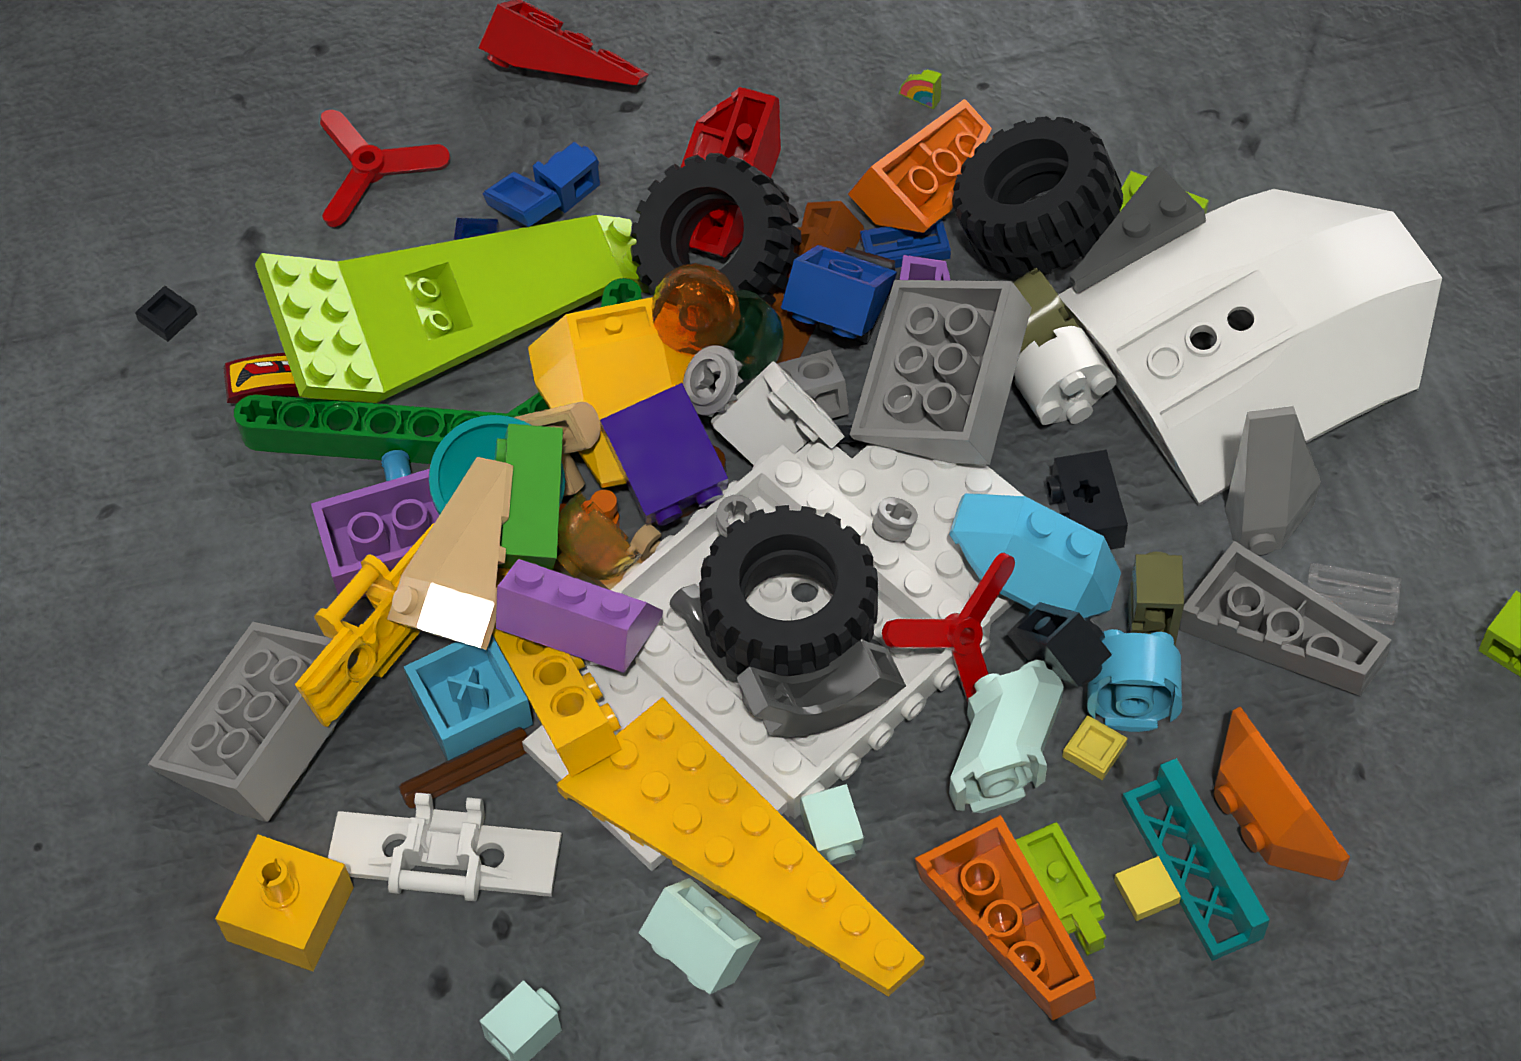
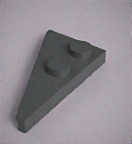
(1147, 222)

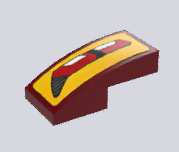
(259, 376)

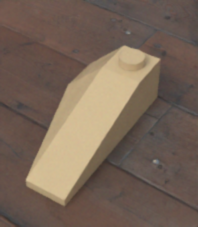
(454, 572)

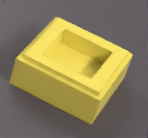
(1094, 747)
(1147, 888)

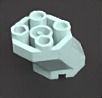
(1006, 737)

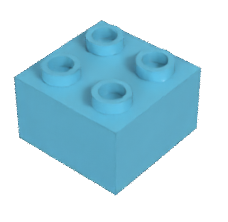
(467, 696)

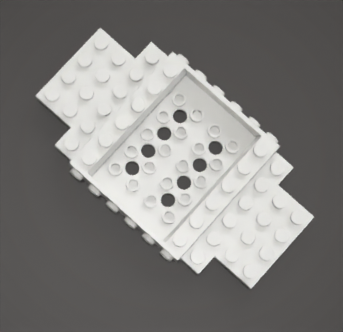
(915, 581)

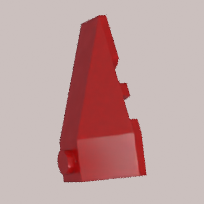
(533, 40)

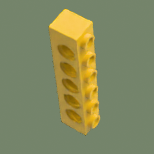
(562, 699)

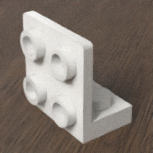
(774, 413)

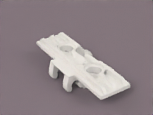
(445, 842)

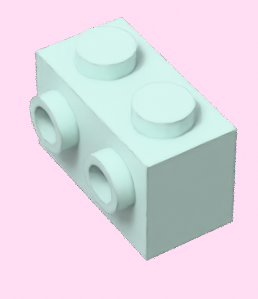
(699, 936)

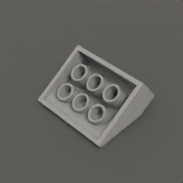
(943, 368)
(250, 725)

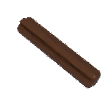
(465, 766)

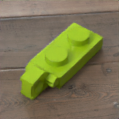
(1065, 885)

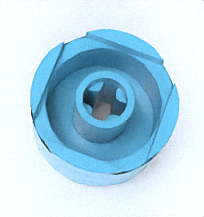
(1137, 681)

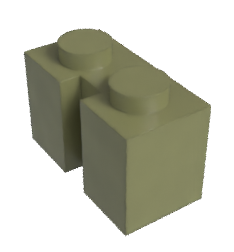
(1156, 594)

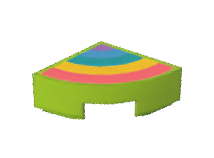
(923, 88)

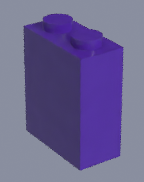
(665, 455)

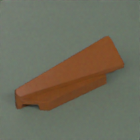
(825, 225)

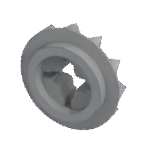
(700, 376)

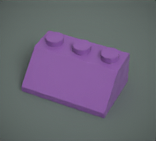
(573, 615)

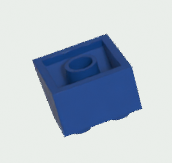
(837, 291)

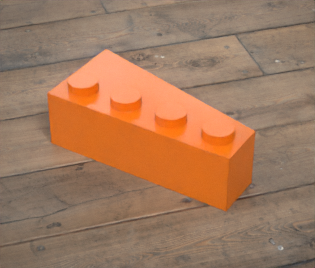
(1005, 908)

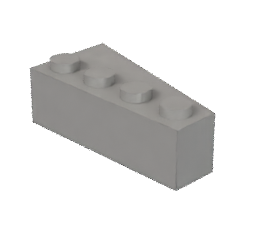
(1283, 622)

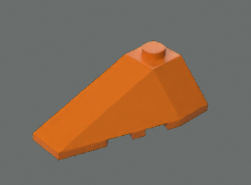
(917, 179)

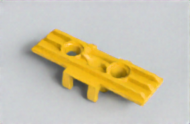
(377, 642)

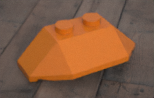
(1271, 806)

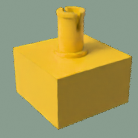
(285, 902)

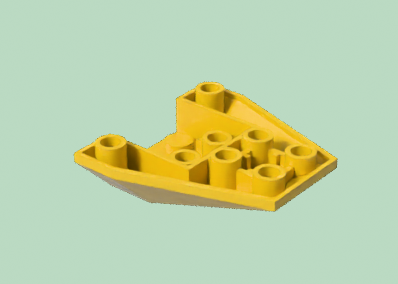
(609, 361)

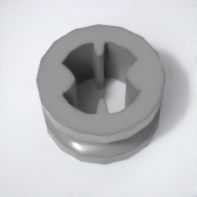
(732, 503)
(894, 519)

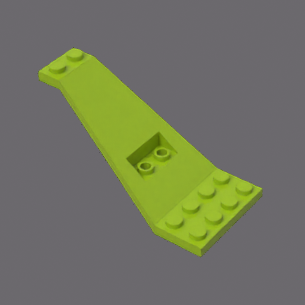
(410, 313)

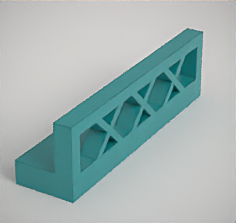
(1212, 854)

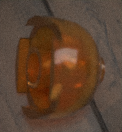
(695, 308)

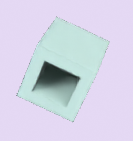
(832, 824)
(522, 1023)

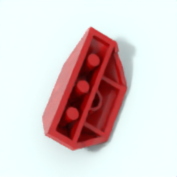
(742, 128)

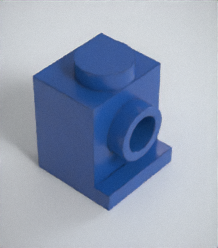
(569, 174)

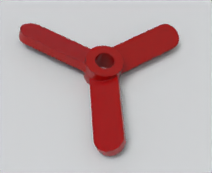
(371, 164)
(957, 631)

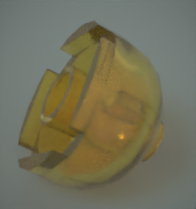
(592, 542)

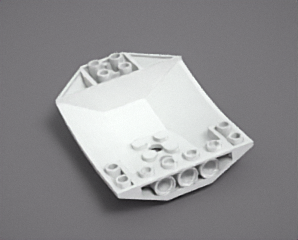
(1335, 332)

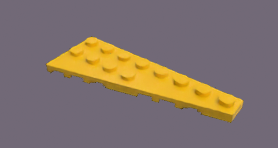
(715, 826)

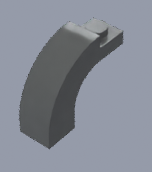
(822, 699)

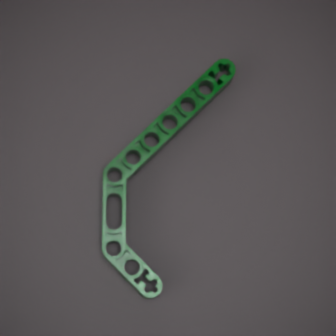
(270, 421)

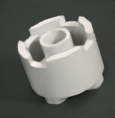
(1063, 377)

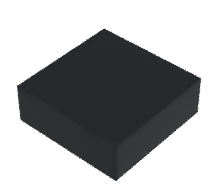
(166, 313)

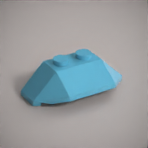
(1053, 555)

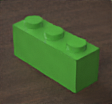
(535, 493)

